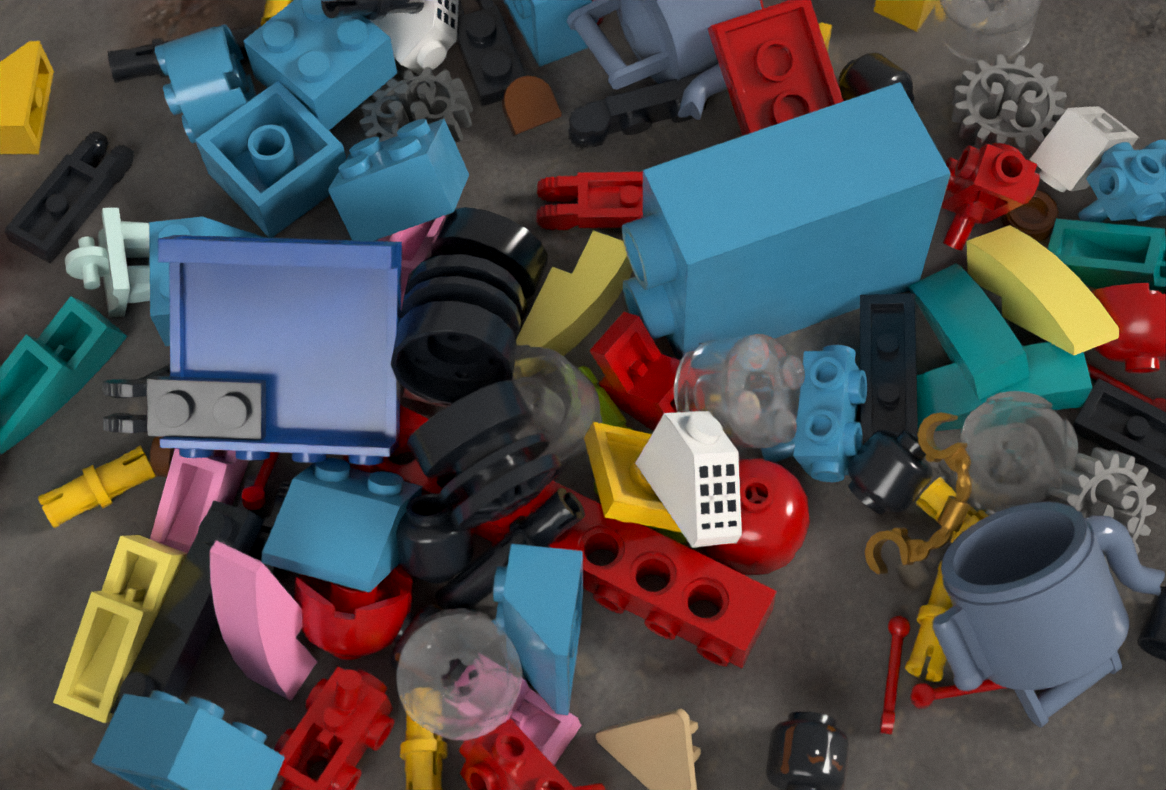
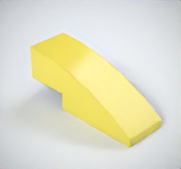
(1039, 290)
(576, 302)
(117, 625)

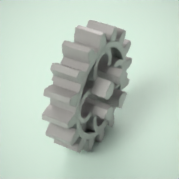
(1038, 108)
(1110, 479)

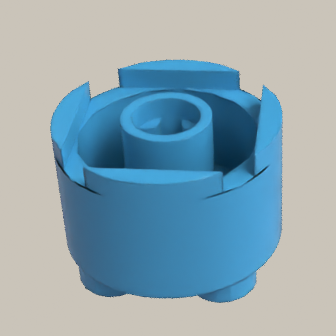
(204, 78)

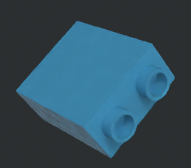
(786, 223)

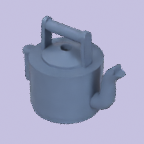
(666, 39)
(1039, 602)

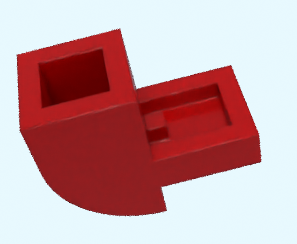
(636, 371)

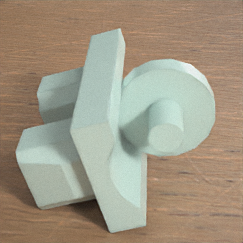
(116, 243)

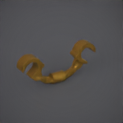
(952, 513)

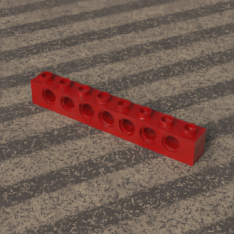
(638, 552)

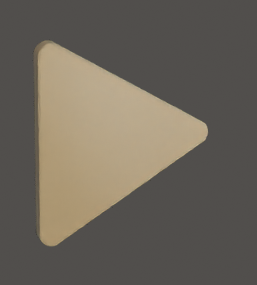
(655, 749)

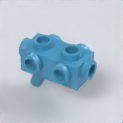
(1128, 184)
(826, 415)

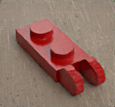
(603, 200)

